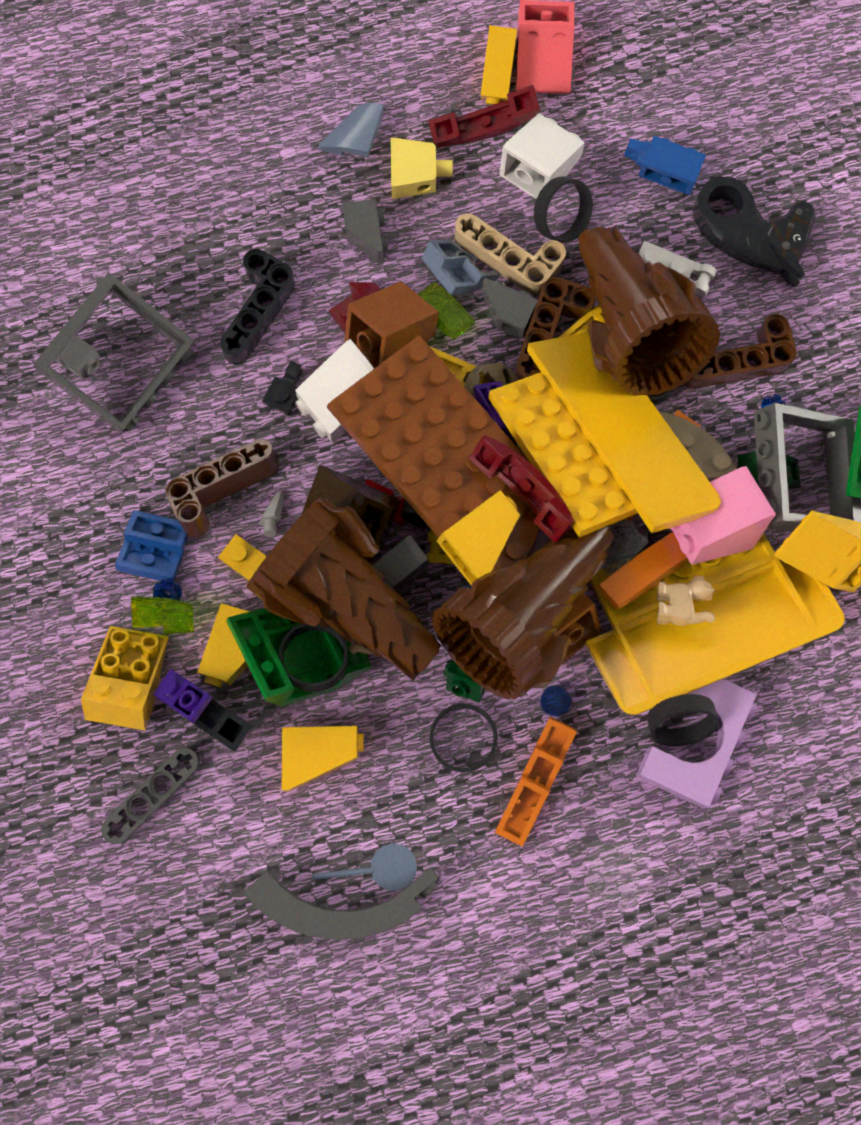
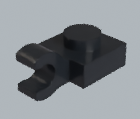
(282, 393)

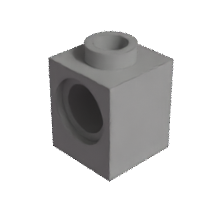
(79, 358)

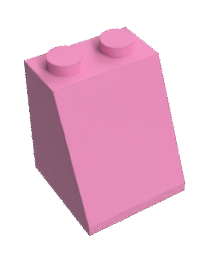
(735, 524)

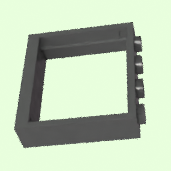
(112, 285)
(771, 460)

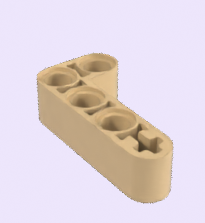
(471, 228)

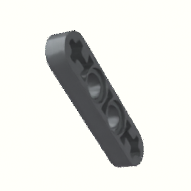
(149, 793)

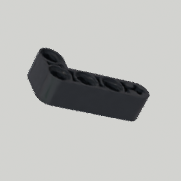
(252, 310)

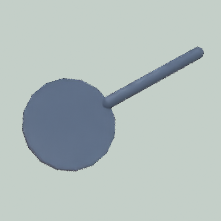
(391, 868)

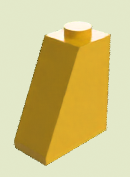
(498, 64)
(480, 536)
(222, 656)
(317, 752)

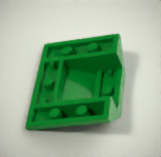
(308, 657)

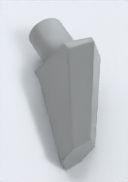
(272, 514)

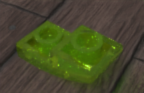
(452, 317)
(162, 612)

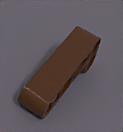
(553, 309)
(761, 353)
(217, 480)

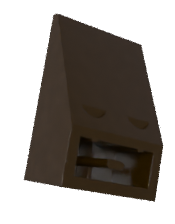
(372, 506)

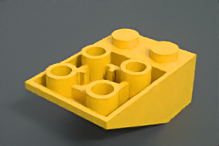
(826, 550)
(125, 678)

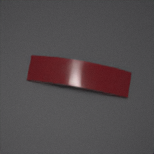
(485, 122)
(527, 482)

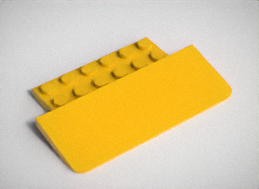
(600, 444)
(758, 611)

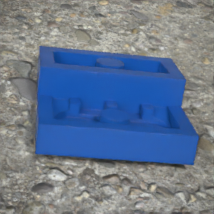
(152, 547)

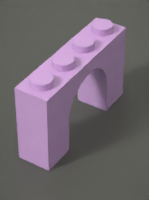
(700, 781)

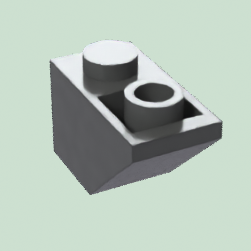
(363, 228)
(508, 308)

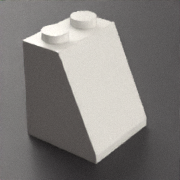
(539, 154)
(327, 383)

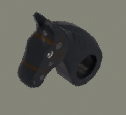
(747, 236)

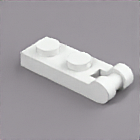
(680, 264)

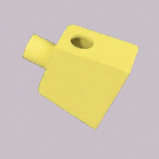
(415, 168)

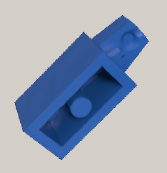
(666, 162)

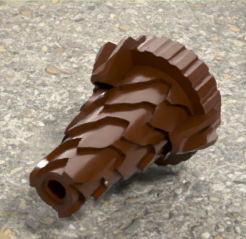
(653, 323)
(322, 578)
(508, 618)

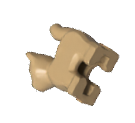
(681, 607)

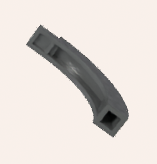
(320, 922)

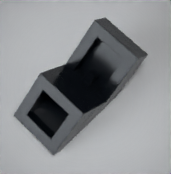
(223, 725)

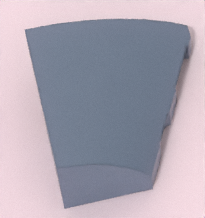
(355, 132)
(455, 267)

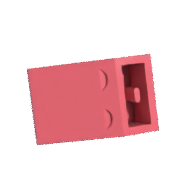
(545, 46)

